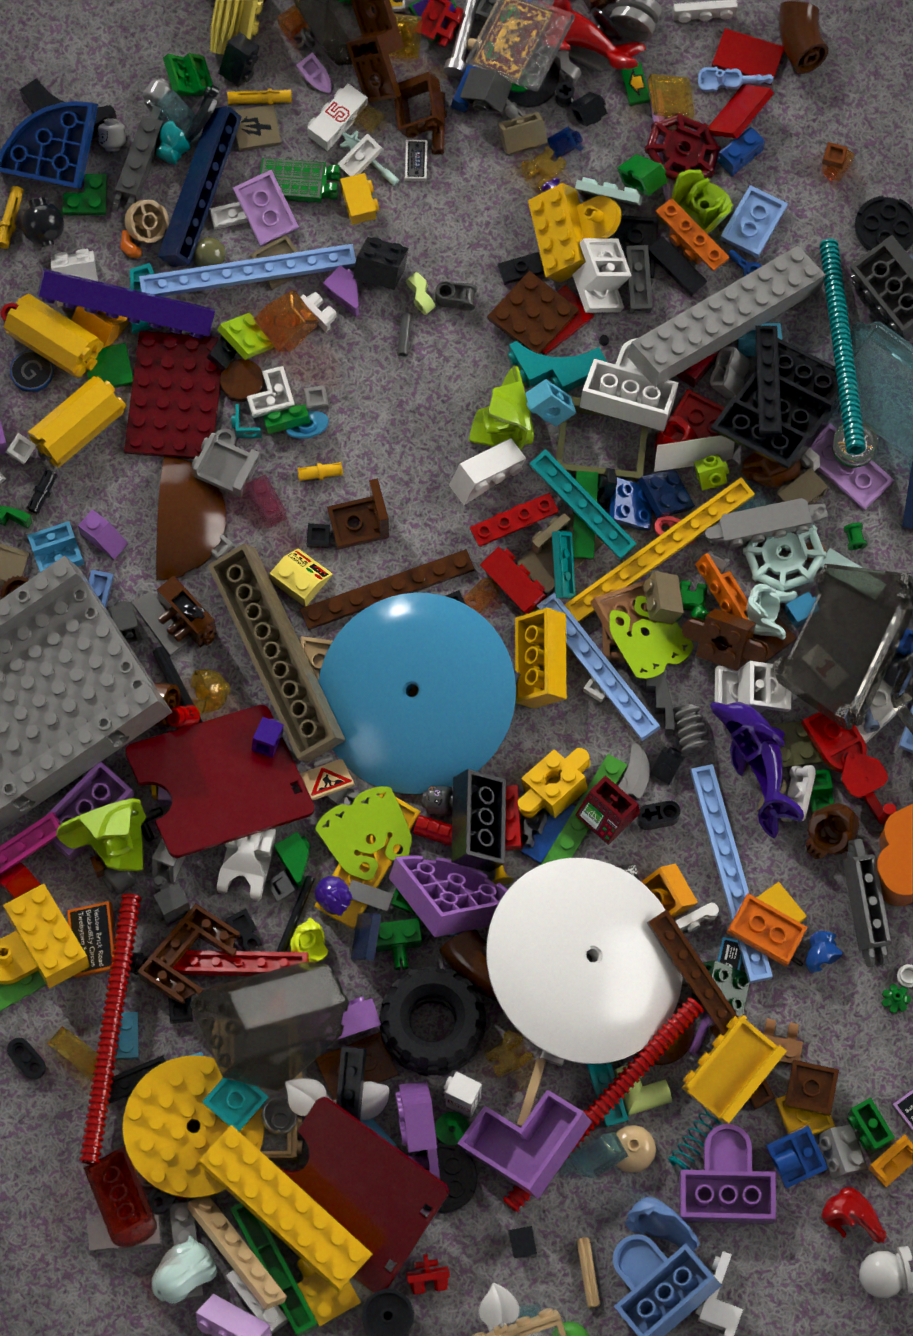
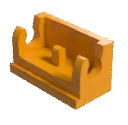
(893, 1161)

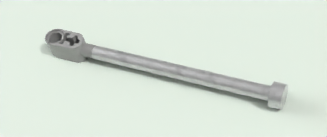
(455, 65)

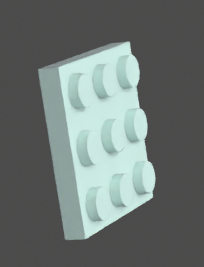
(610, 190)

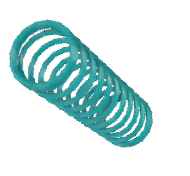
(674, 1160)

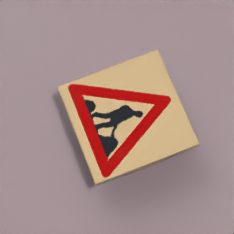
(327, 779)

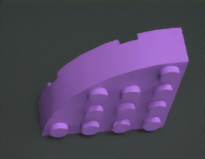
(446, 894)

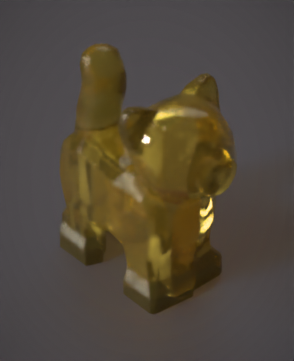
(544, 166)
(503, 1054)

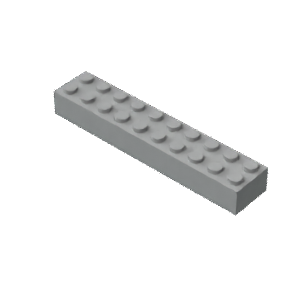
(726, 316)

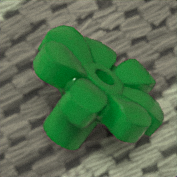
(896, 998)

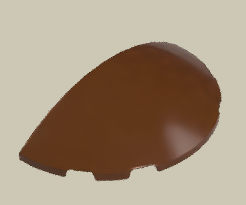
(187, 521)

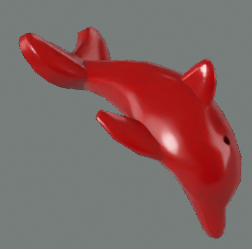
(587, 35)

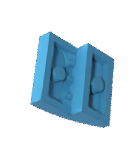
(53, 544)

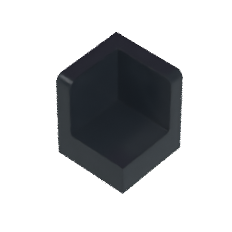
(522, 1242)

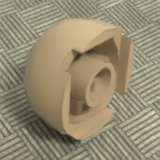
(146, 221)
(639, 1147)

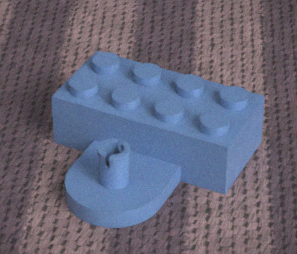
(661, 1286)

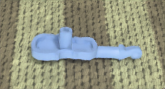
(713, 79)

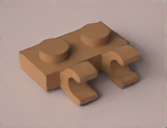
(792, 1046)

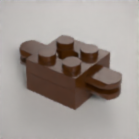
(730, 631)

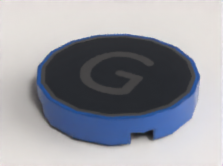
(31, 371)

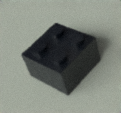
(380, 263)

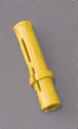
(253, 97)
(7, 225)

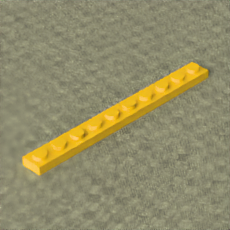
(662, 547)

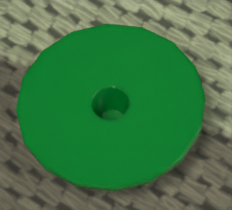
(448, 1121)

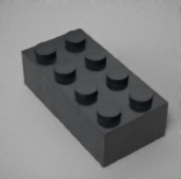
(478, 820)

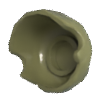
(209, 252)

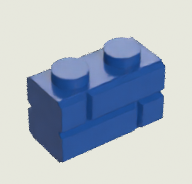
(741, 151)

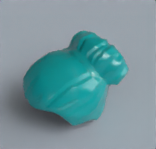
(172, 143)

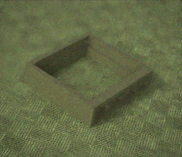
(623, 474)

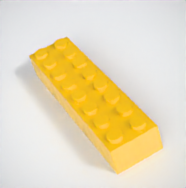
(284, 1208)

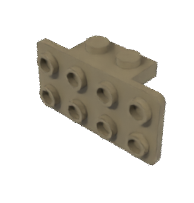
(540, 557)

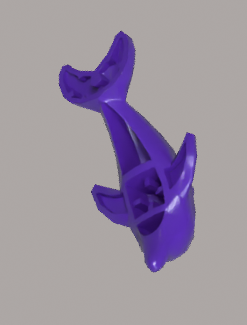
(759, 746)

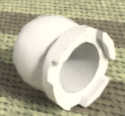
(886, 1274)

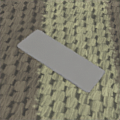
(370, 895)

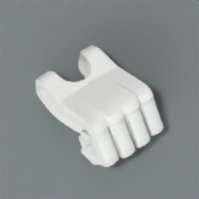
(248, 858)

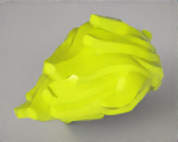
(310, 938)

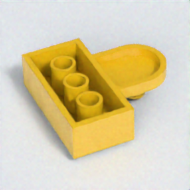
(564, 222)
(39, 941)

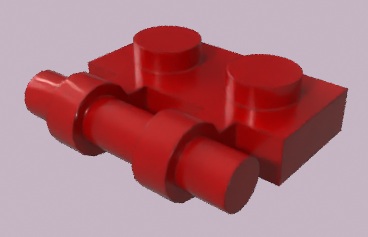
(433, 17)

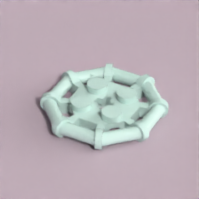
(786, 565)

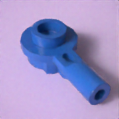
(747, 267)

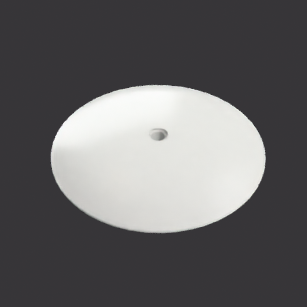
(542, 971)

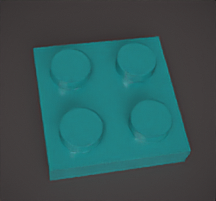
(235, 1102)

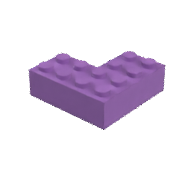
(529, 1153)

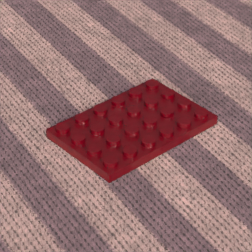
(172, 396)

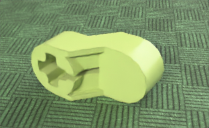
(422, 299)

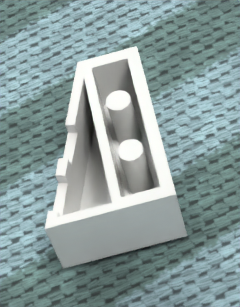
(486, 470)

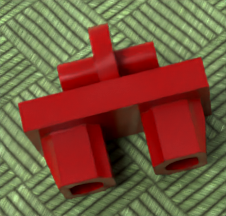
(439, 1275)

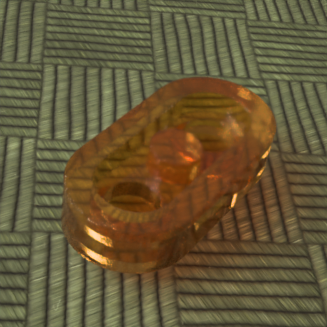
(480, 596)

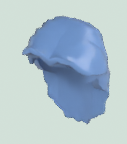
(660, 1221)

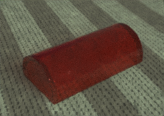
(121, 1199)

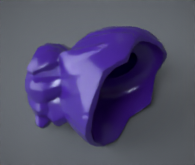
(333, 895)

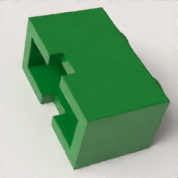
(642, 173)

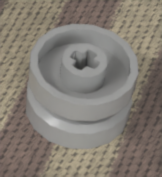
(636, 18)

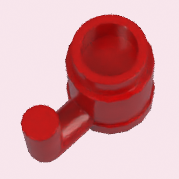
(183, 716)

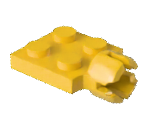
(322, 1297)

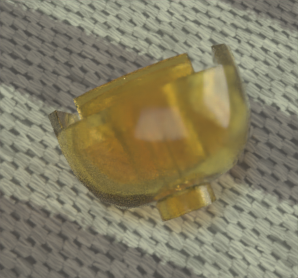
(211, 688)

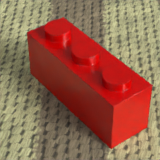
(514, 579)

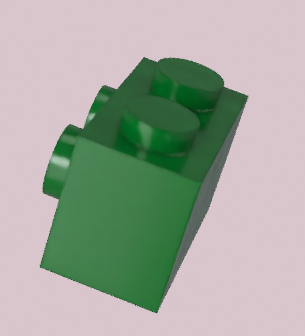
(870, 1125)

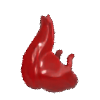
(852, 1208)

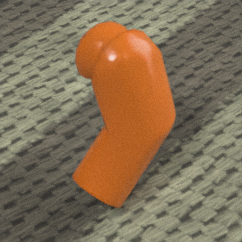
(128, 247)

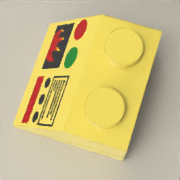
(299, 576)

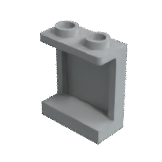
(225, 465)

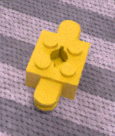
(561, 790)

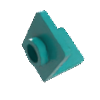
(241, 432)

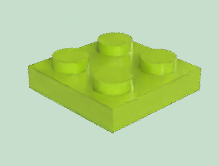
(245, 336)

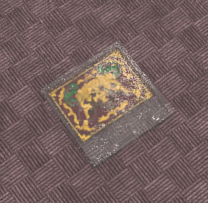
(521, 40)

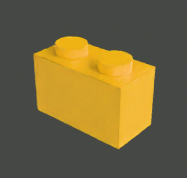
(359, 199)

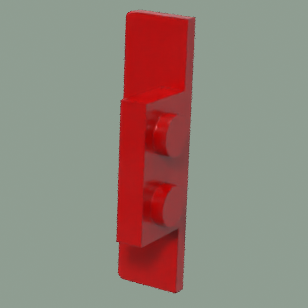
(514, 519)

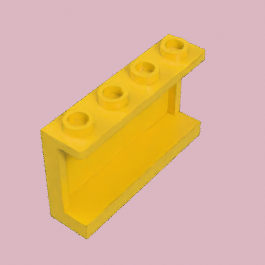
(732, 1069)

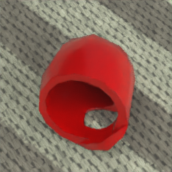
(671, 435)

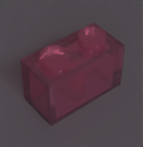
(266, 501)

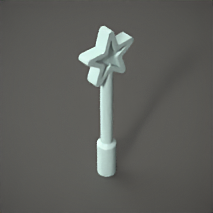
(351, 141)

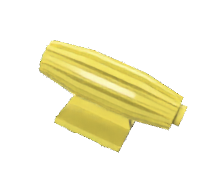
(230, 19)

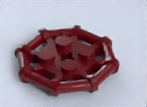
(683, 136)

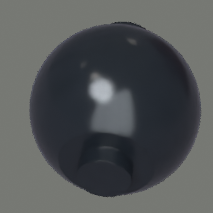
(42, 222)

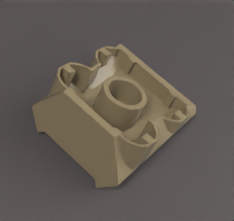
(12, 562)

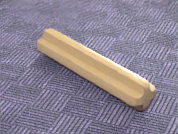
(588, 1272)

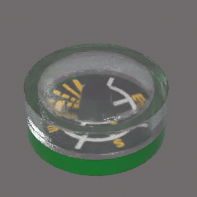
(855, 461)

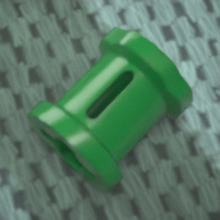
(855, 536)

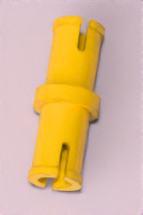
(320, 471)

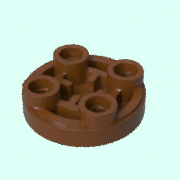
(241, 380)

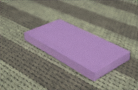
(860, 484)

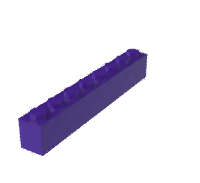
(125, 302)

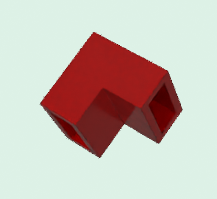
(18, 880)

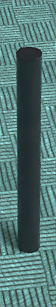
(296, 913)

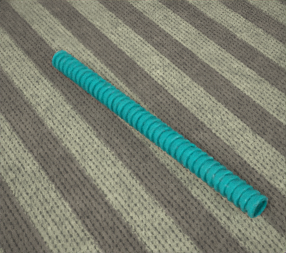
(842, 347)

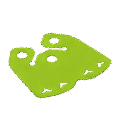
(655, 648)
(360, 820)

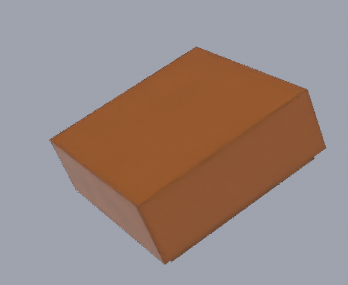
(835, 155)

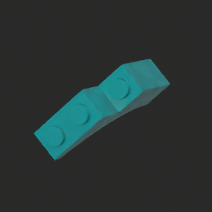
(566, 372)

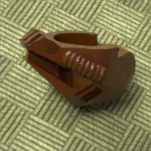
(772, 473)
(831, 830)

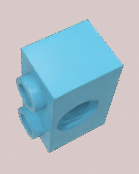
(550, 403)

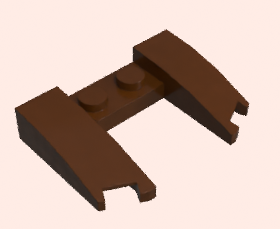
(196, 924)

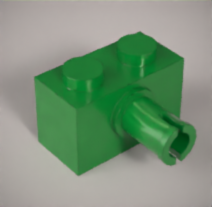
(398, 937)

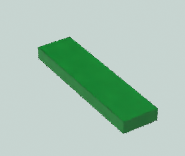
(582, 535)

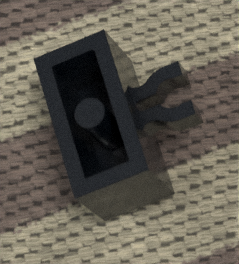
(239, 60)

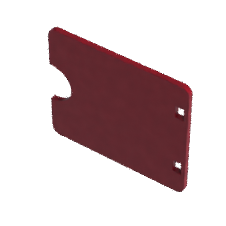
(219, 782)
(367, 1188)

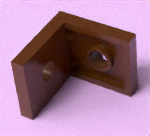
(370, 513)

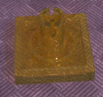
(410, 32)

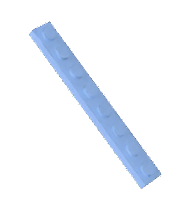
(604, 673)

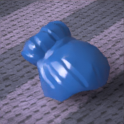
(822, 950)

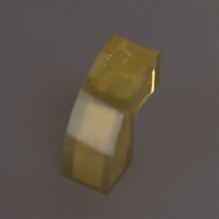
(75, 1051)

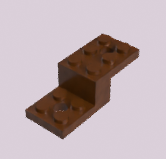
(372, 49)

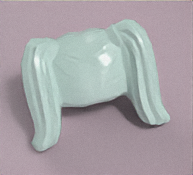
(764, 608)

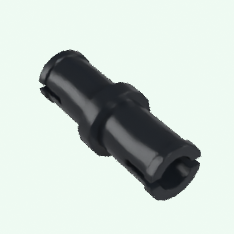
(42, 491)

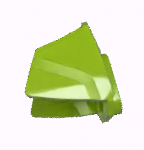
(701, 199)

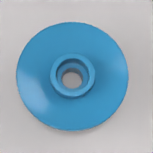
(318, 424)

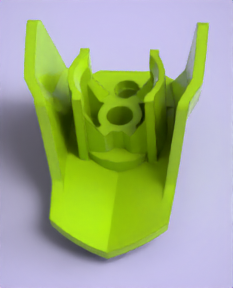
(505, 416)
(111, 831)

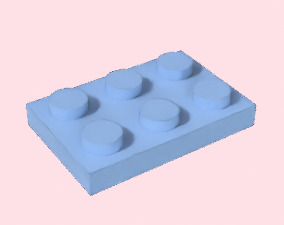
(754, 221)

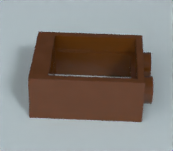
(414, 87)

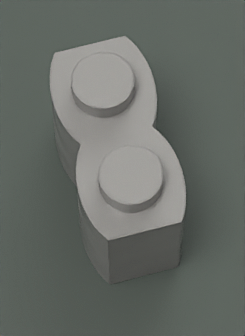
(729, 372)

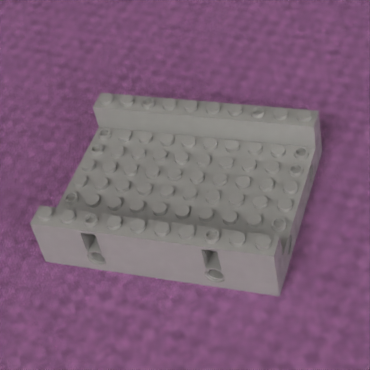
(65, 688)

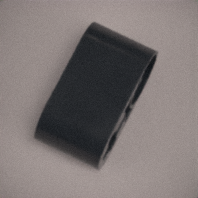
(651, 810)

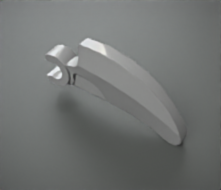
(637, 773)

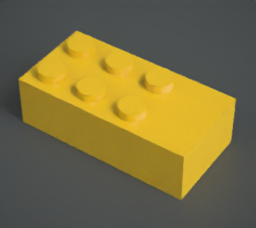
(540, 658)

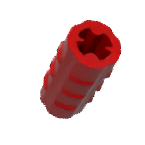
(433, 830)

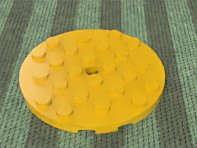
(158, 1121)

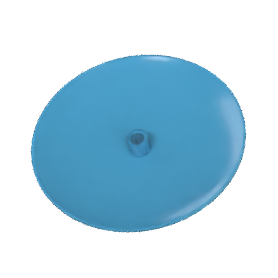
(461, 699)

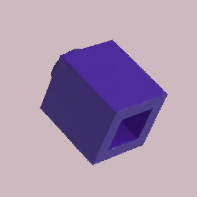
(267, 737)

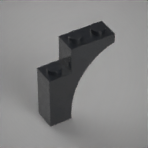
(37, 97)

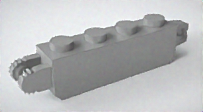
(765, 522)

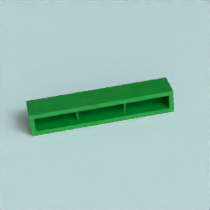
(268, 1254)

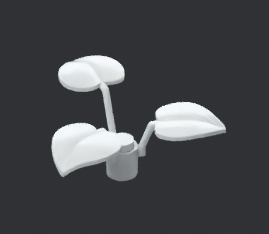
(304, 1092)
(498, 1307)

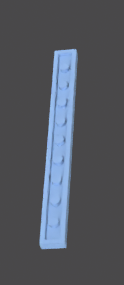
(248, 271)
(727, 861)

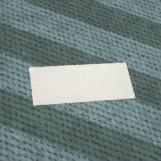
(683, 453)

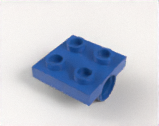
(630, 506)
(796, 1156)

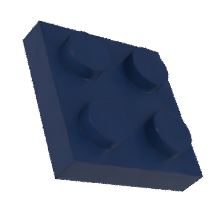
(666, 493)

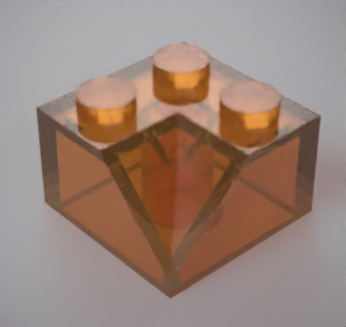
(286, 321)

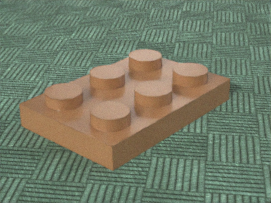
(620, 600)

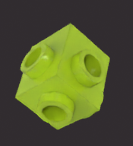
(711, 472)

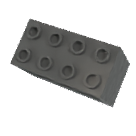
(887, 282)

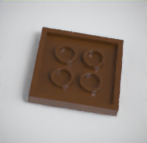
(533, 313)

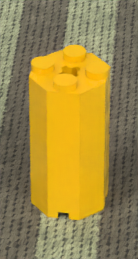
(53, 336)
(77, 421)

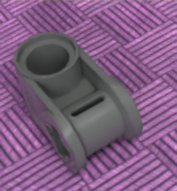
(457, 295)

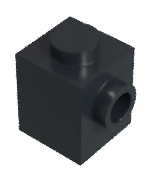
(589, 109)

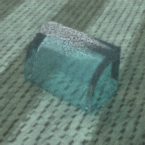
(599, 1155)

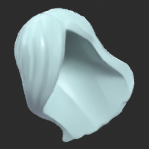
(183, 1270)

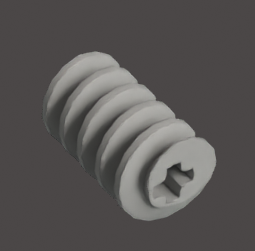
(689, 728)

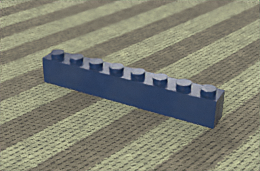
(199, 187)

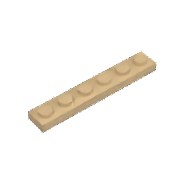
(236, 1252)

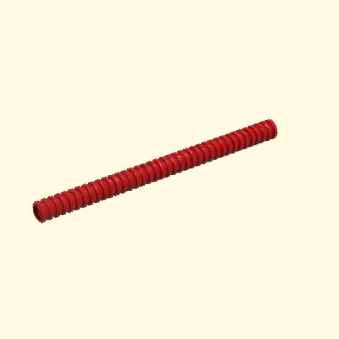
(110, 1029)
(626, 1080)

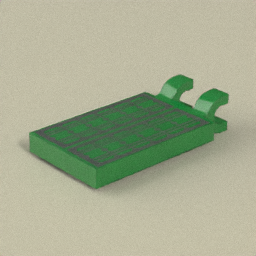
(303, 179)

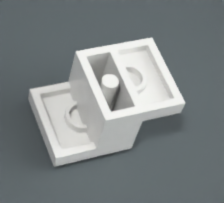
(78, 264)
(601, 275)
(752, 685)

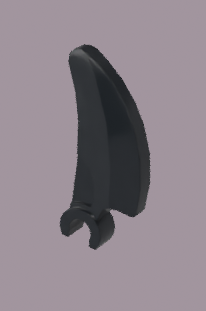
(204, 112)

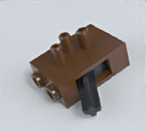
(187, 614)

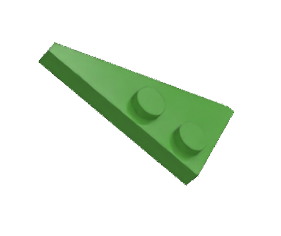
(14, 992)

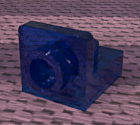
(565, 141)

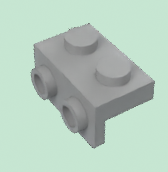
(841, 1151)

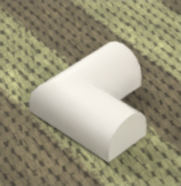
(276, 398)

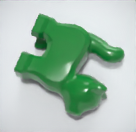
(694, 599)

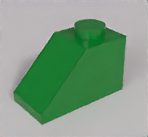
(294, 856)

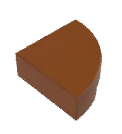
(97, 865)

